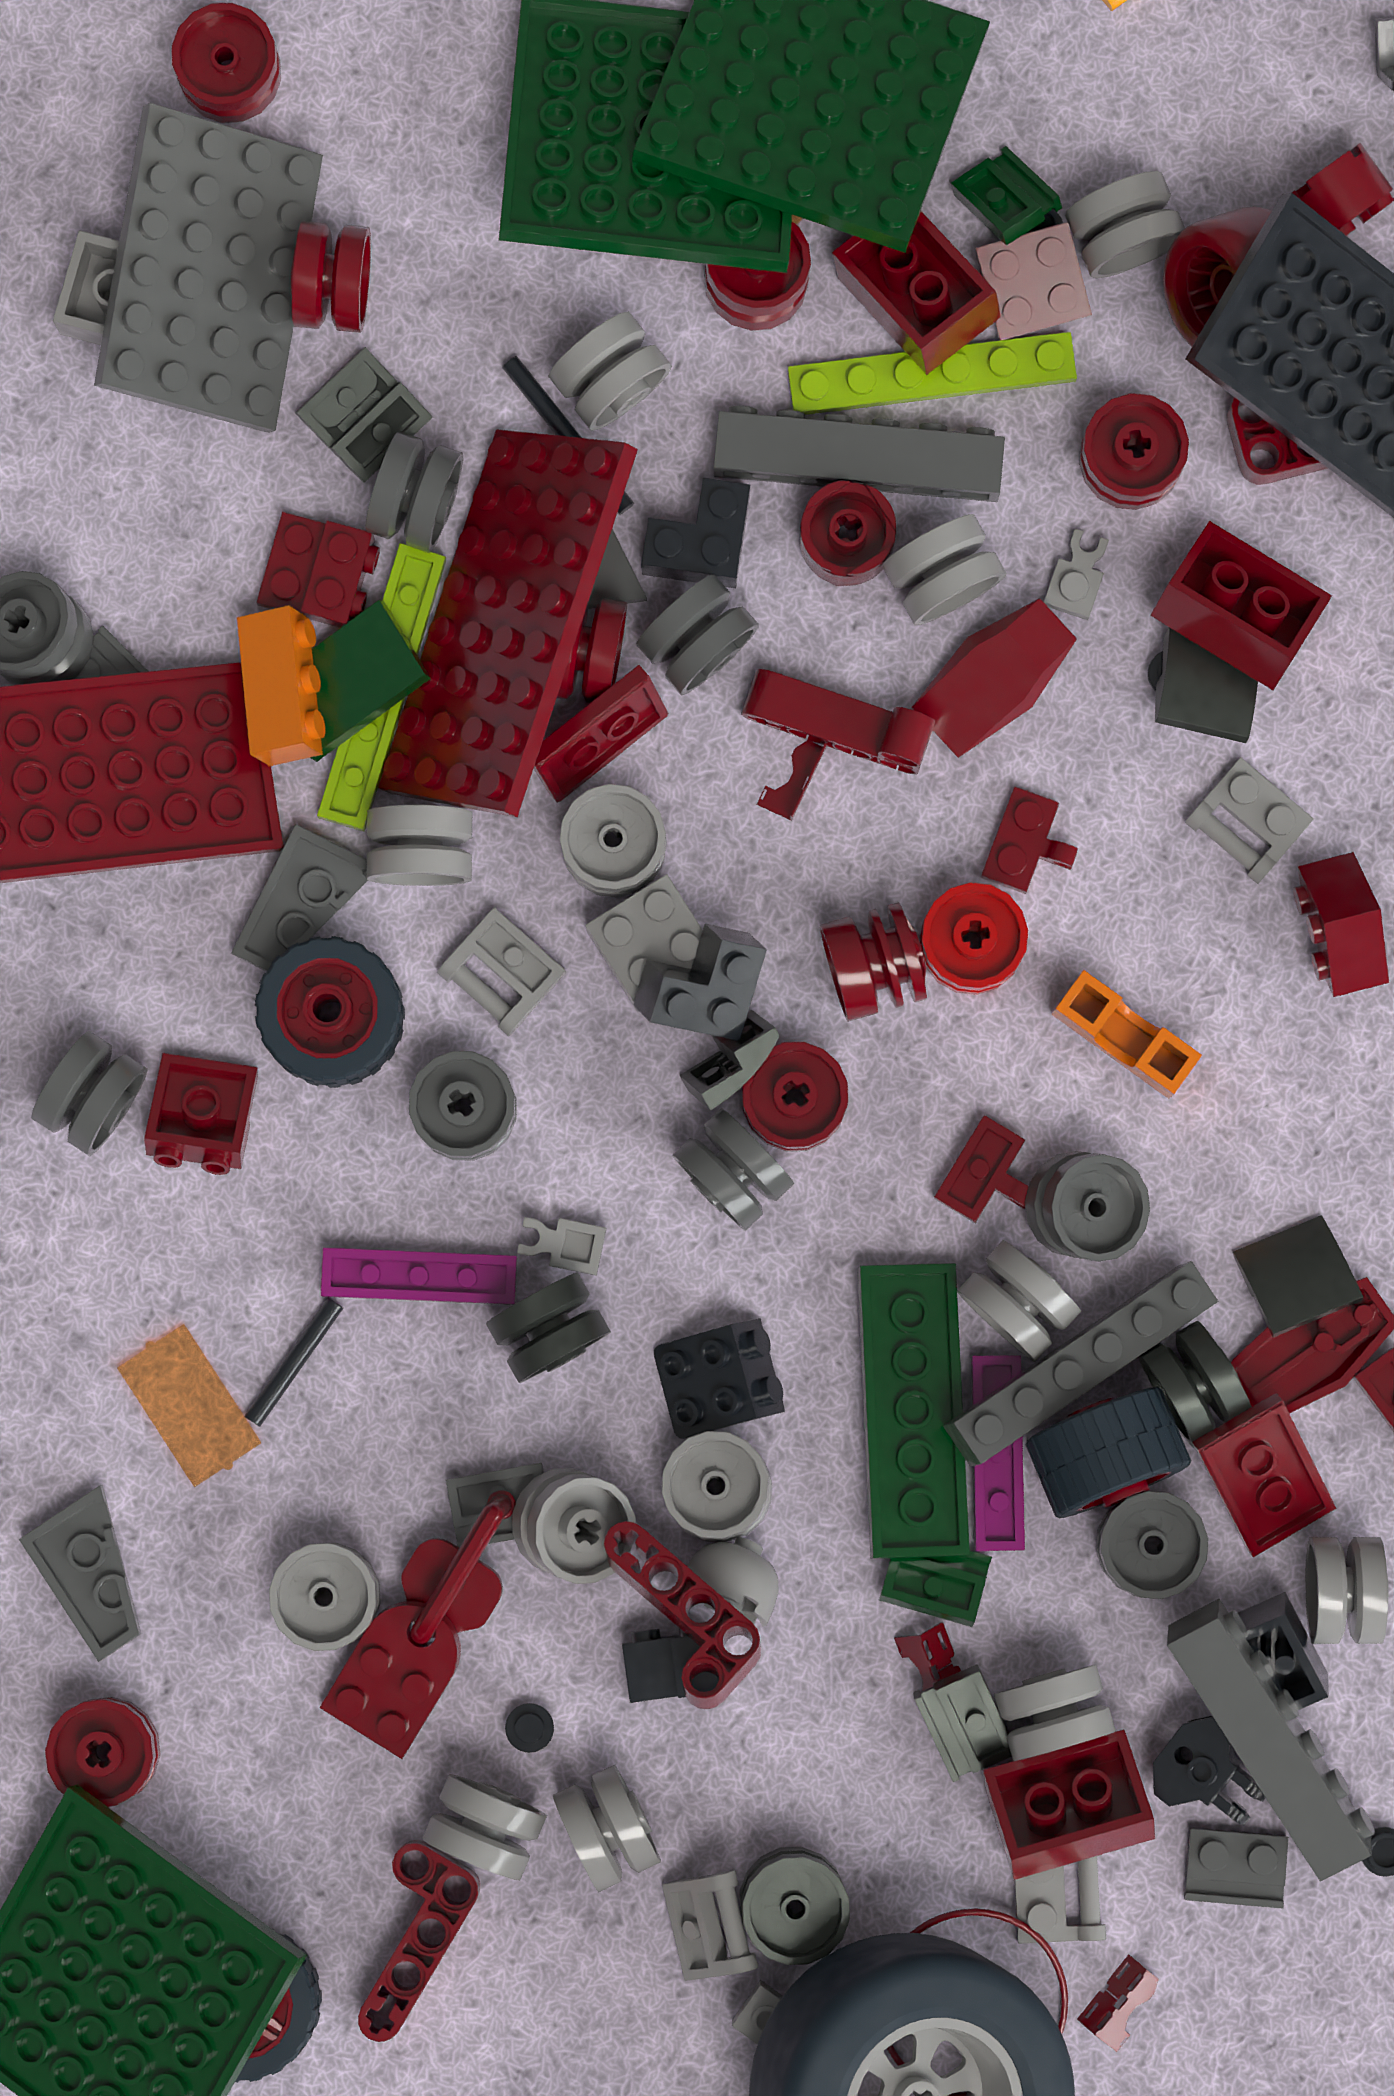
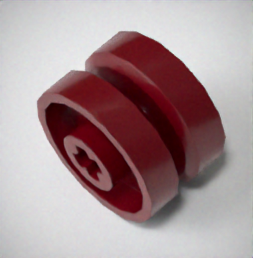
(231, 90)
(327, 276)
(761, 297)
(1135, 423)
(596, 651)
(824, 1091)
(74, 1744)

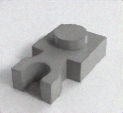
(1075, 582)
(572, 1245)

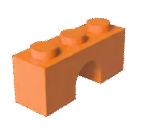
(1126, 1037)

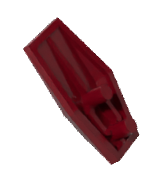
(995, 676)
(1317, 1355)

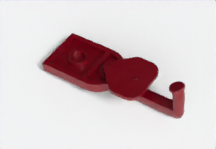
(393, 1670)

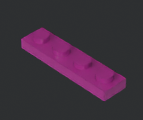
(419, 1276)
(1000, 1478)

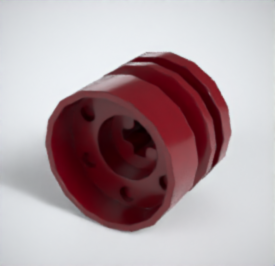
(874, 961)

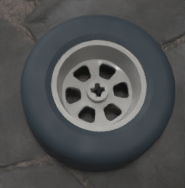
(902, 1984)

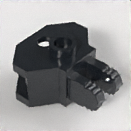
(1208, 1772)

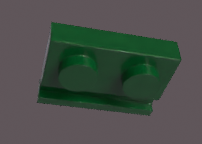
(1006, 195)
(938, 1585)

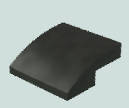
(361, 413)
(1203, 691)
(734, 1064)
(1298, 1275)

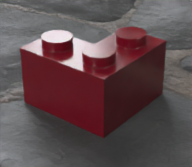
(1343, 924)

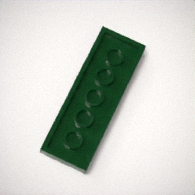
(907, 1398)

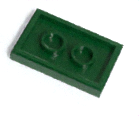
(363, 673)

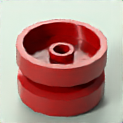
(977, 910)

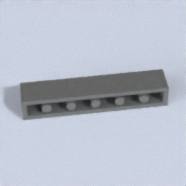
(876, 455)
(1080, 1364)
(1270, 1738)

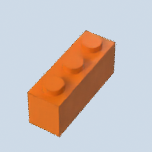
(280, 685)

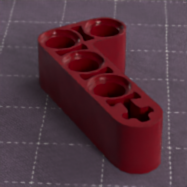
(1263, 436)
(839, 721)
(676, 1604)
(412, 1946)

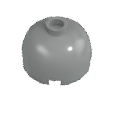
(739, 1576)

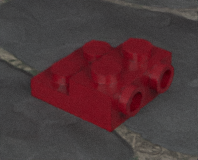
(318, 569)
(200, 1113)

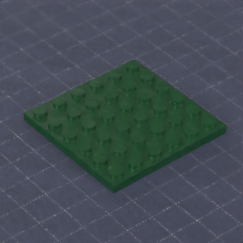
(815, 106)
(573, 125)
(128, 1967)

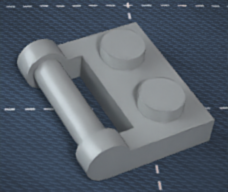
(1260, 809)
(511, 958)
(1043, 1905)
(698, 1927)

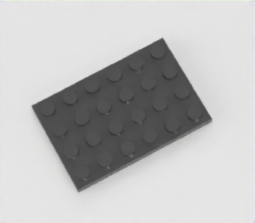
(206, 269)

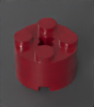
(1347, 190)
(854, 507)

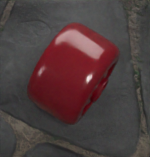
(1204, 263)

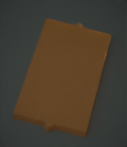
(189, 1405)

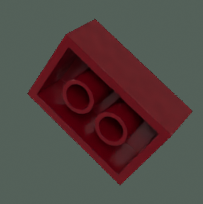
(921, 297)
(1241, 605)
(1069, 1804)

